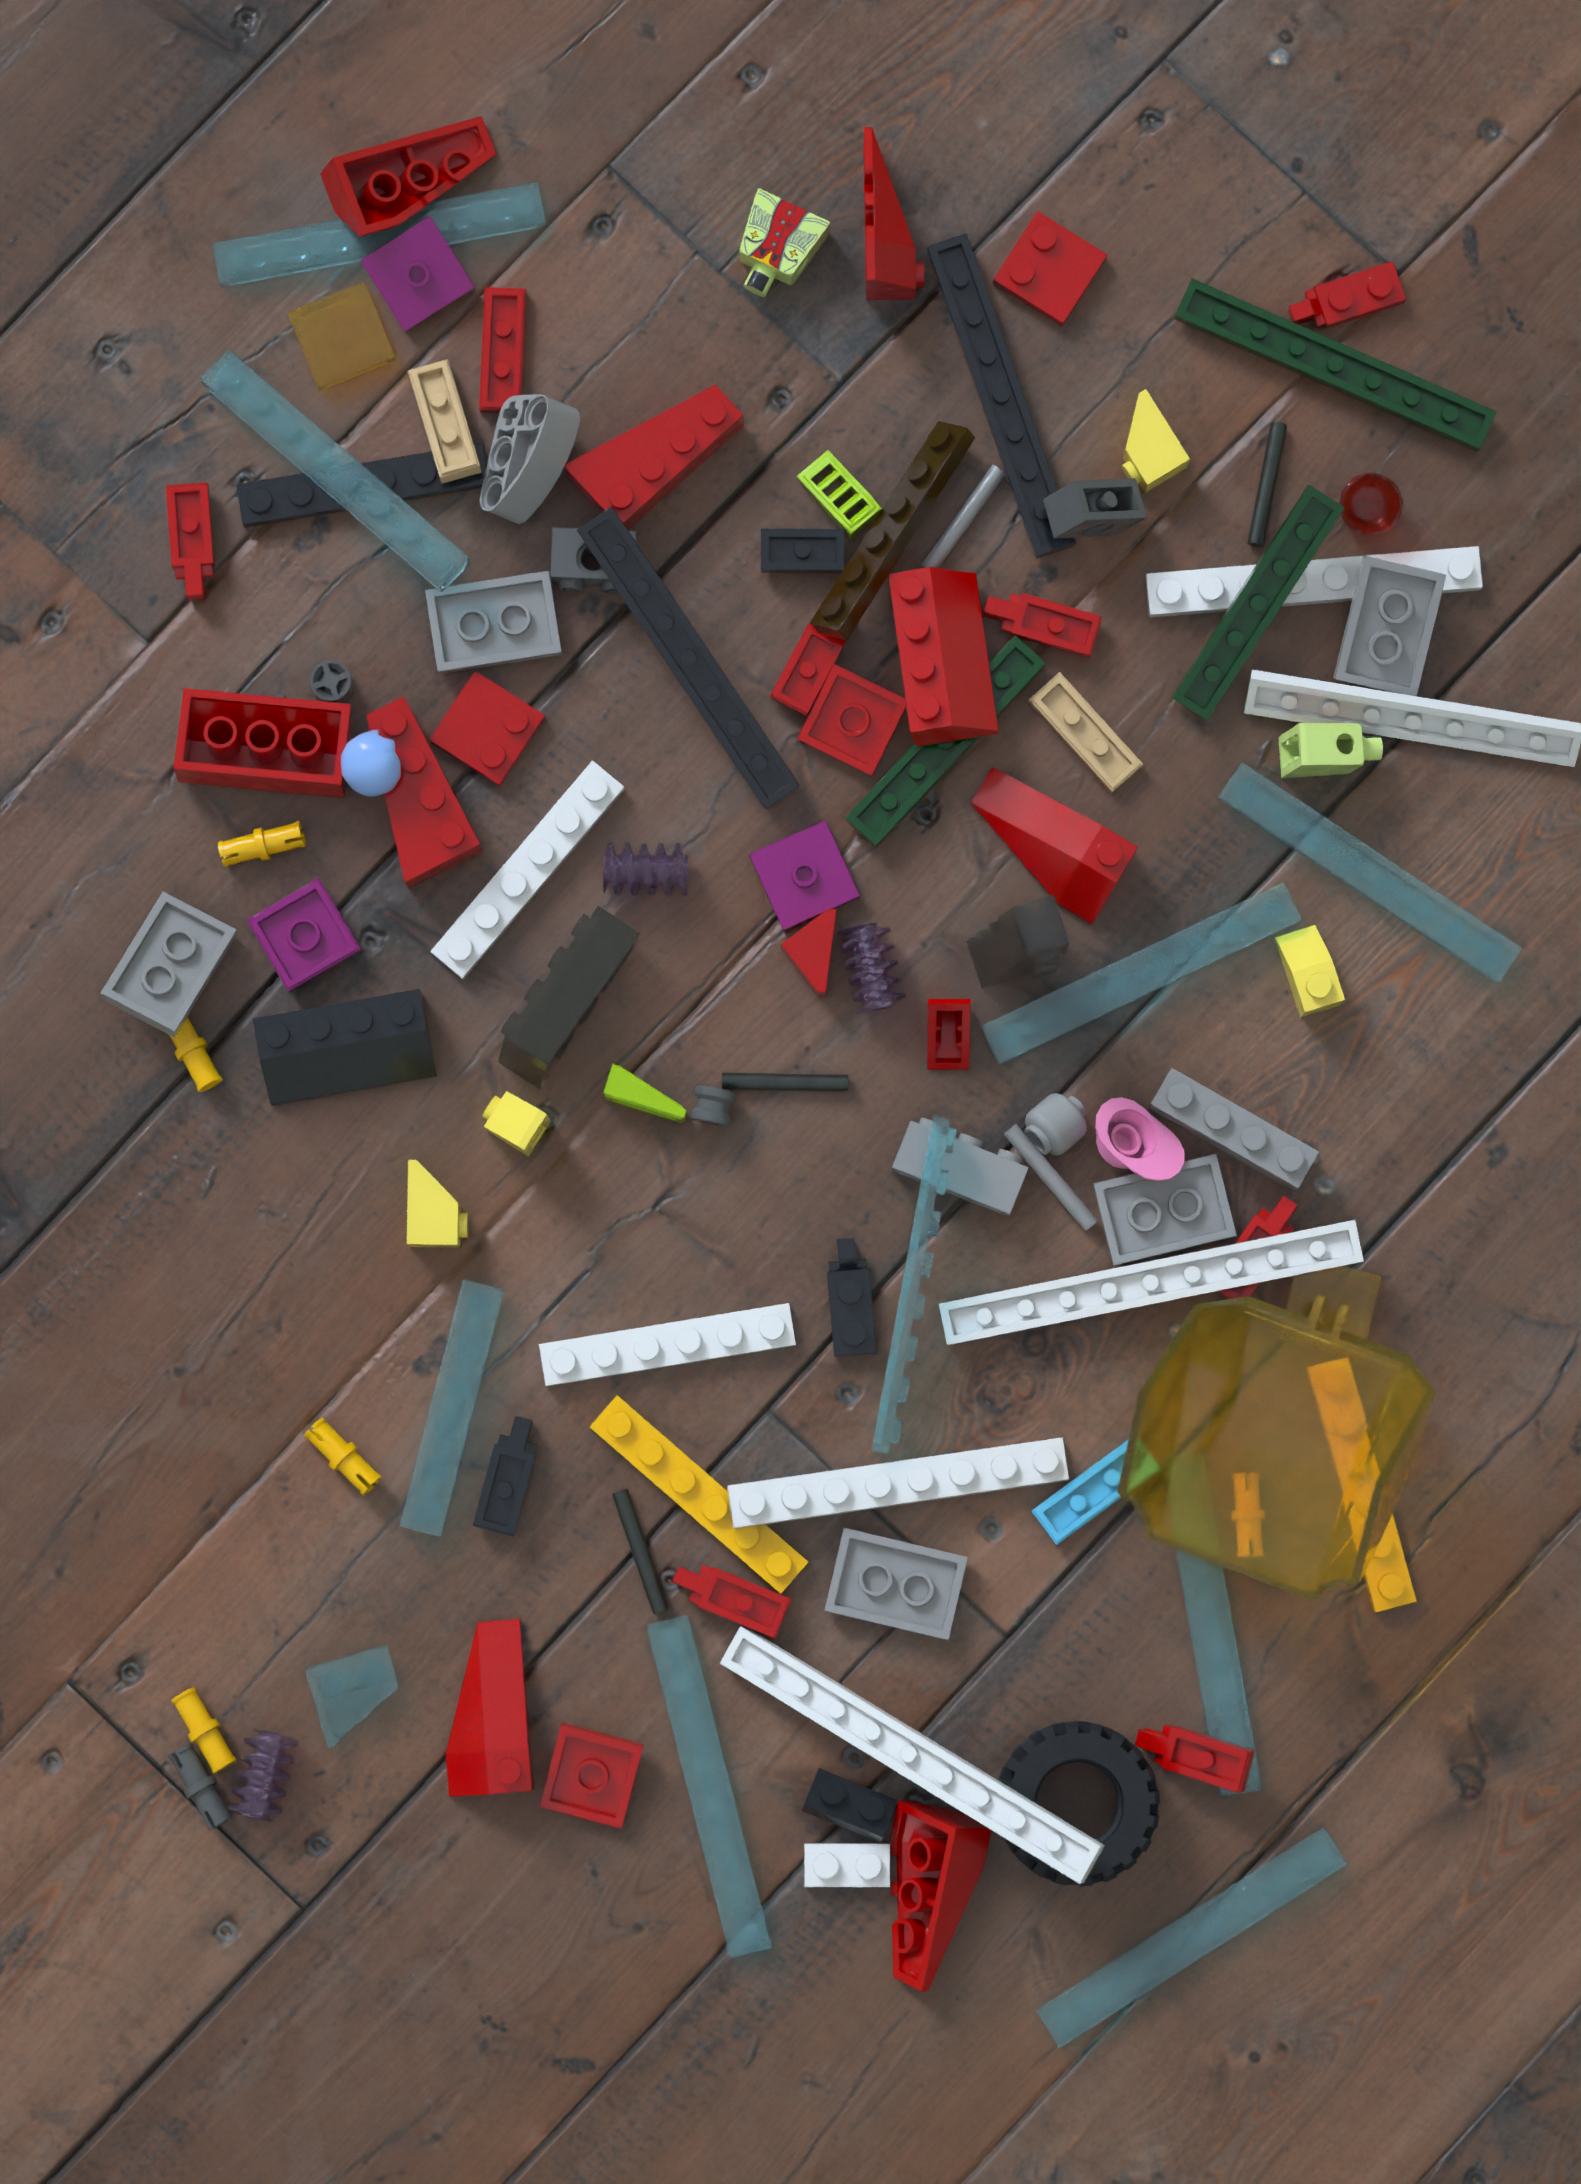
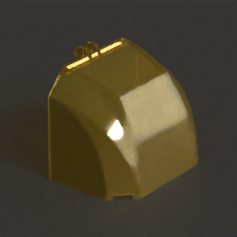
(1274, 1443)

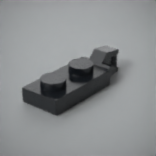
(850, 1303)
(507, 1480)

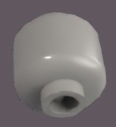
(1056, 1124)

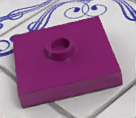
(417, 273)
(804, 875)
(304, 935)

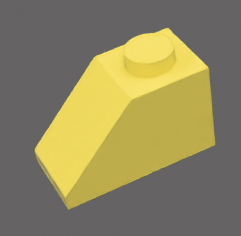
(1152, 448)
(1309, 971)
(515, 1122)
(432, 1213)

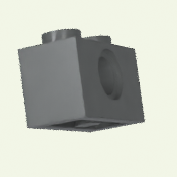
(1094, 508)
(566, 563)

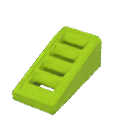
(863, 517)
(633, 1092)

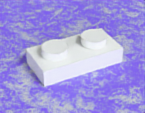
(846, 1864)

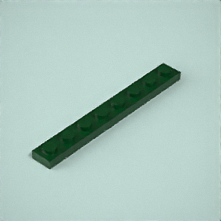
(1335, 365)

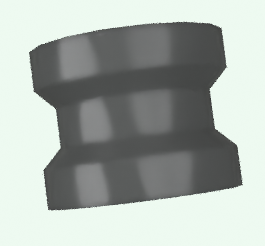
(328, 675)
(713, 1106)

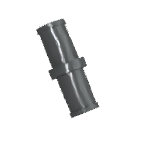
(200, 1786)

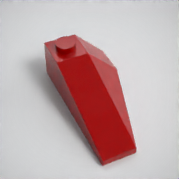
(398, 178)
(889, 248)
(1056, 844)
(491, 1723)
(937, 1870)

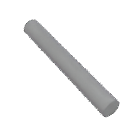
(964, 518)
(1050, 1177)

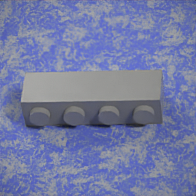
(1233, 1130)

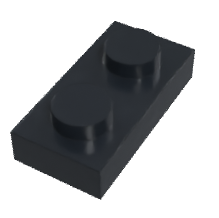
(802, 550)
(849, 1805)

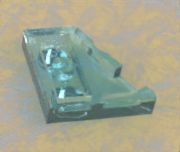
(350, 1688)

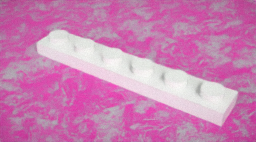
(527, 870)
(667, 1344)

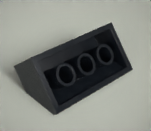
(345, 1047)

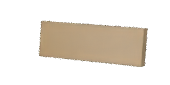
(444, 421)
(1085, 732)

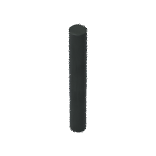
(1267, 484)
(780, 1081)
(640, 1551)

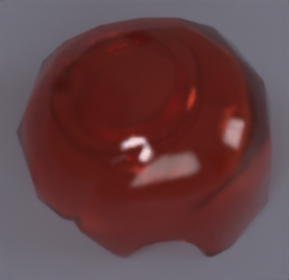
(1371, 504)

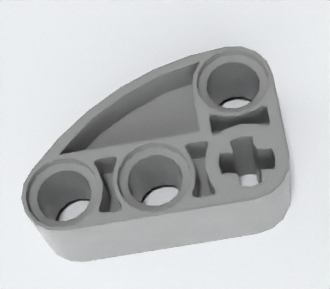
(527, 455)

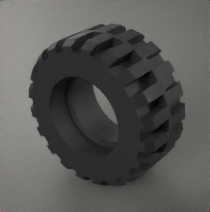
(1124, 1766)

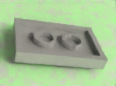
(493, 622)
(1389, 626)
(168, 964)
(1164, 1216)
(896, 1583)

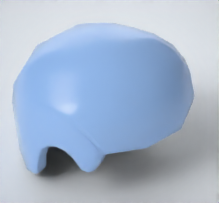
(370, 764)

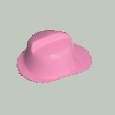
(1137, 1141)

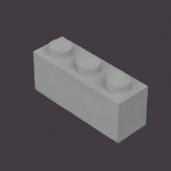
(973, 1172)

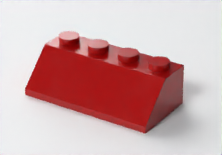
(943, 655)
(262, 742)

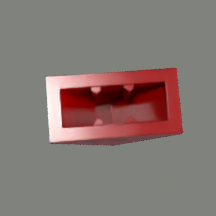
(811, 950)
(948, 1034)

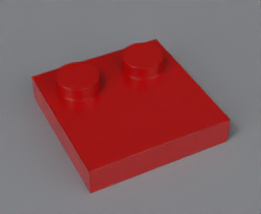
(1049, 268)
(853, 720)
(487, 728)
(591, 1775)

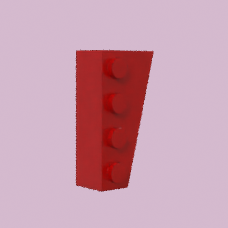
(655, 456)
(422, 808)

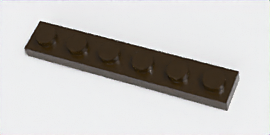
(892, 530)

